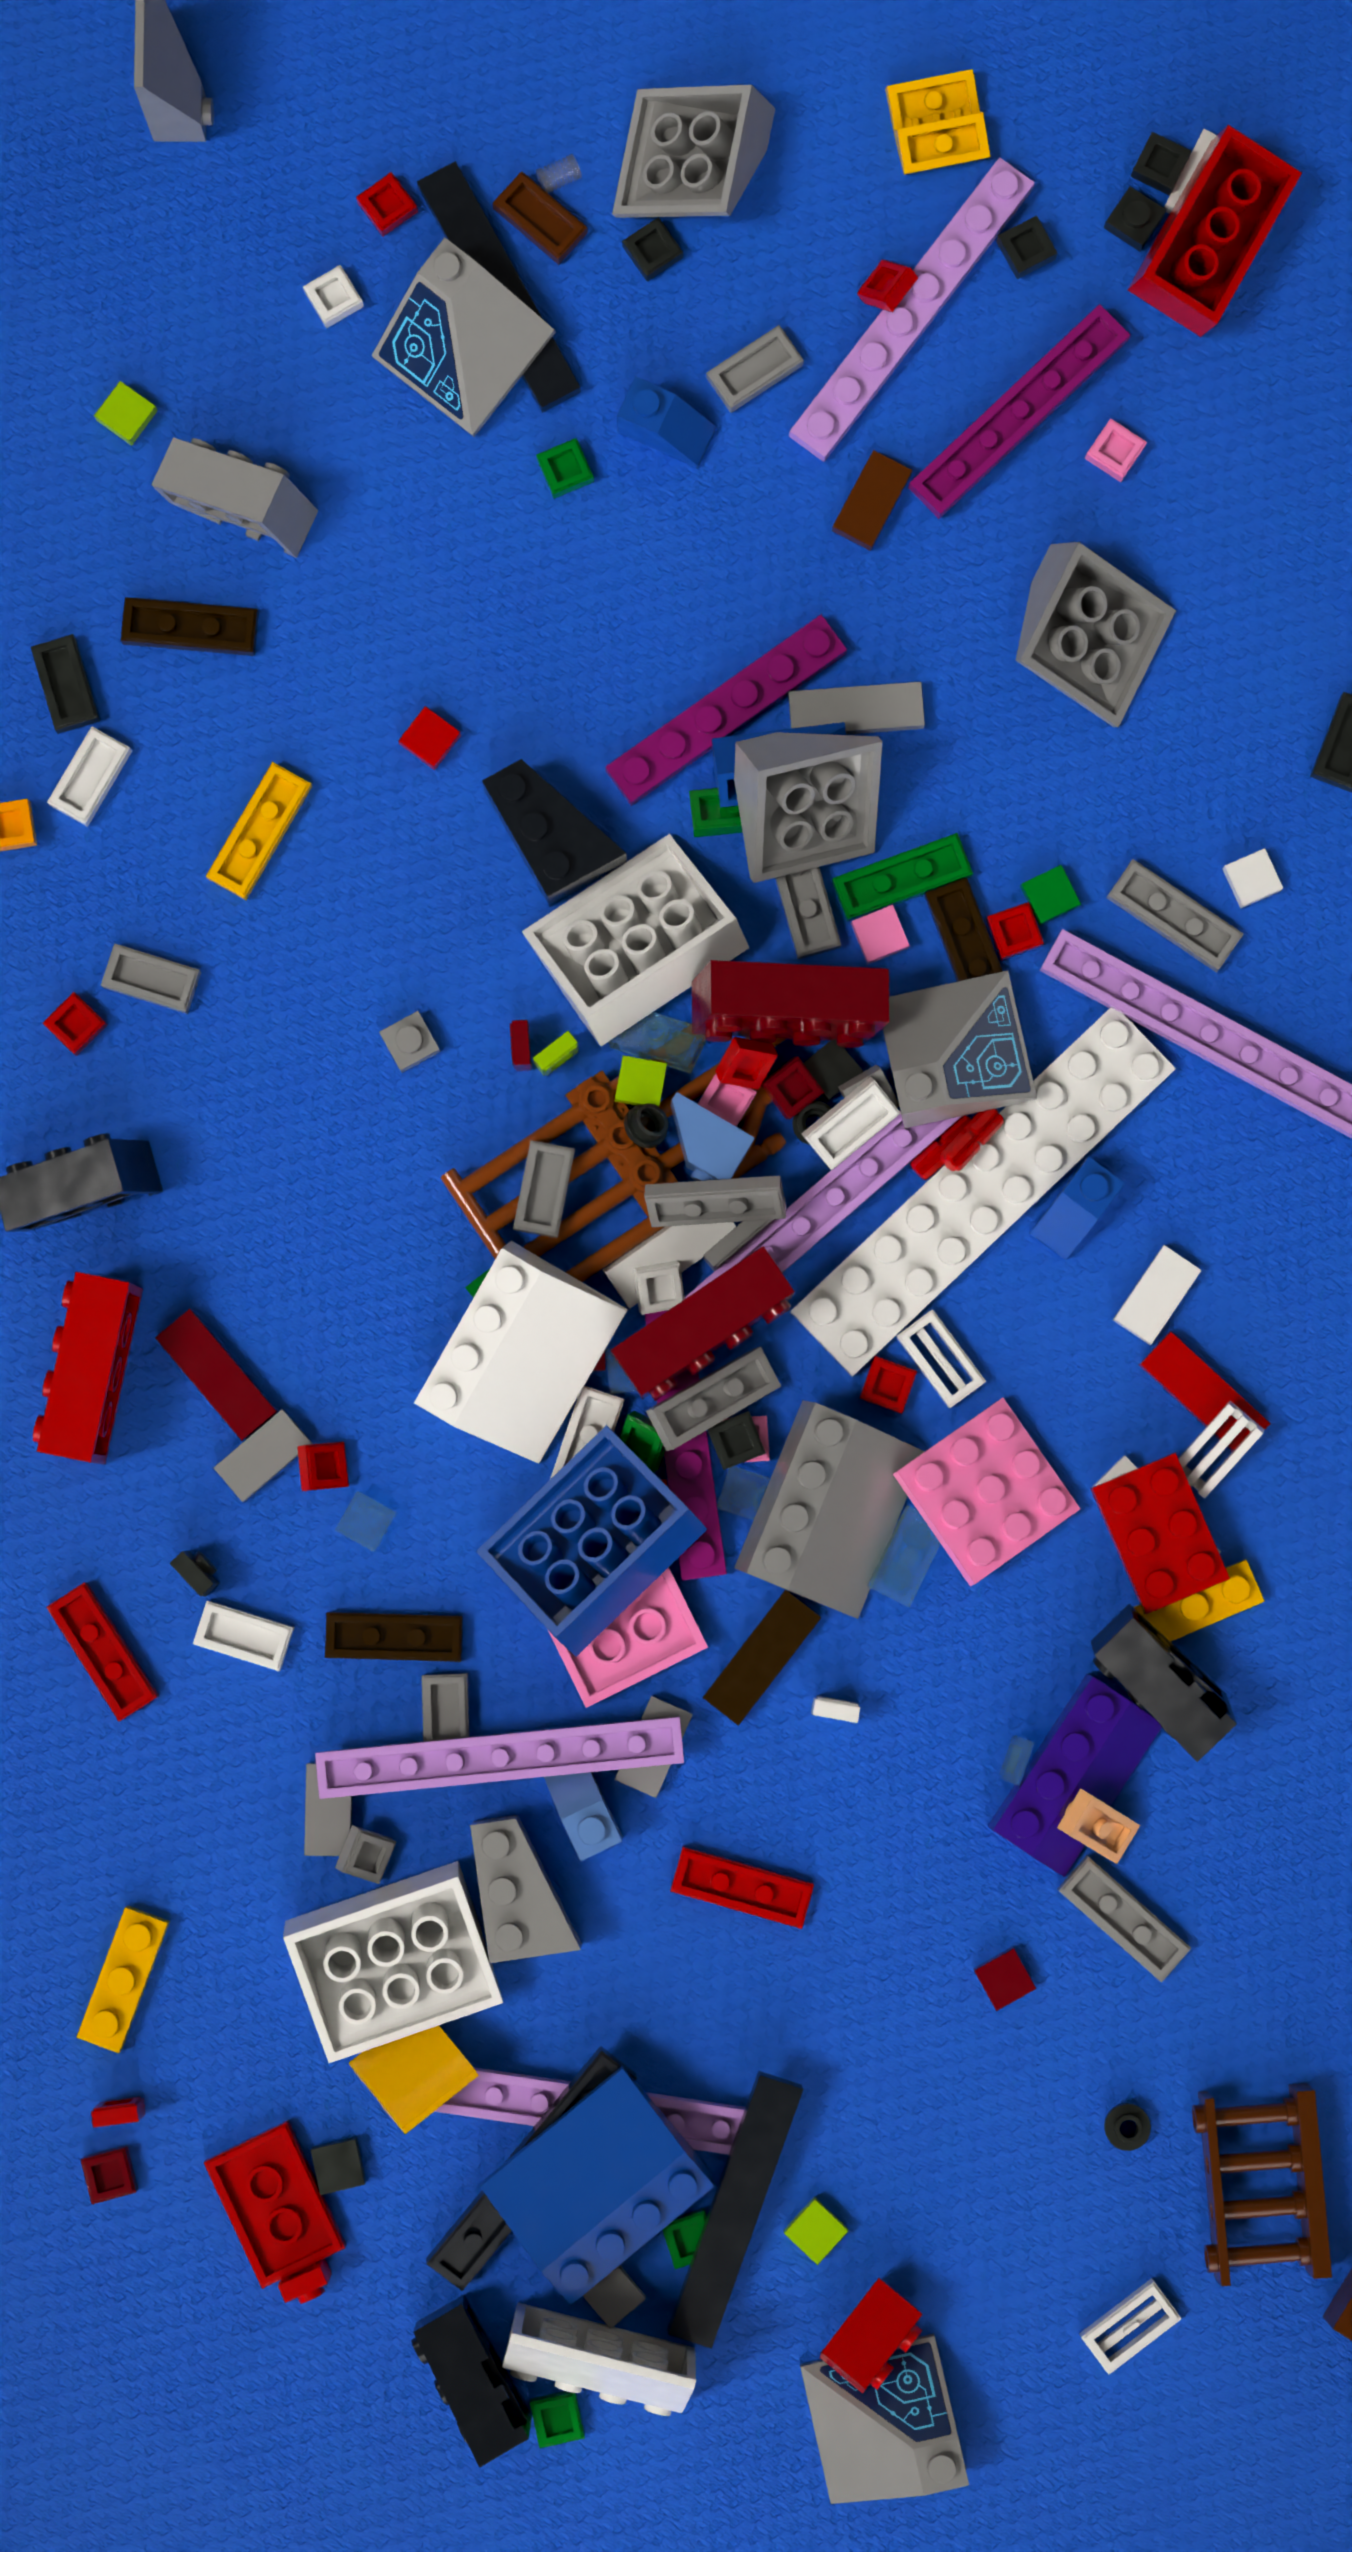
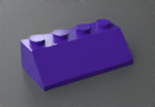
(1088, 1749)

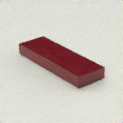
(216, 1374)

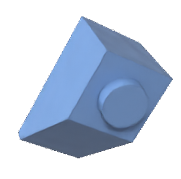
(708, 1142)
(584, 1813)

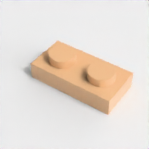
(1098, 1826)

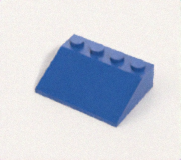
(591, 1541)
(597, 2185)

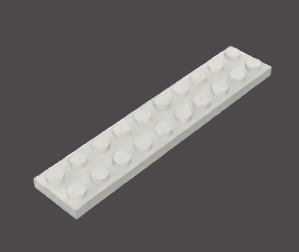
(969, 1209)

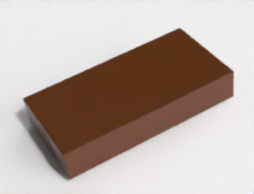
(540, 217)
(872, 500)

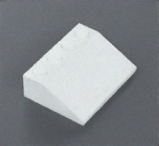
(635, 939)
(521, 1354)
(392, 1962)
(600, 2359)

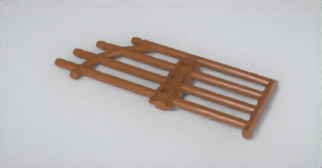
(637, 1166)

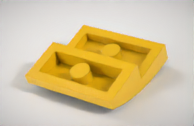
(937, 122)
(414, 2075)

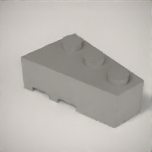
(235, 492)
(516, 1895)

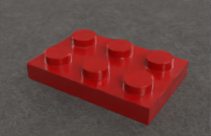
(1160, 1533)

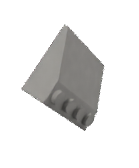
(828, 1509)

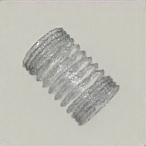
(545, 179)

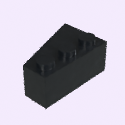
(550, 834)
(76, 1182)
(1163, 1682)
(472, 2380)

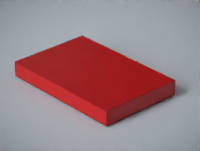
(275, 2204)

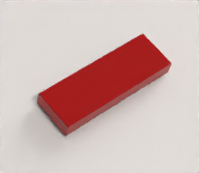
(1196, 1386)
(102, 1651)
(742, 1887)

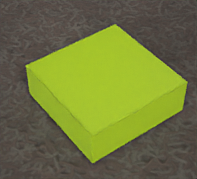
(125, 413)
(556, 1054)
(640, 1081)
(815, 2230)

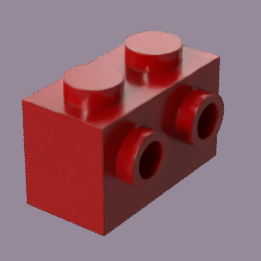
(872, 2336)

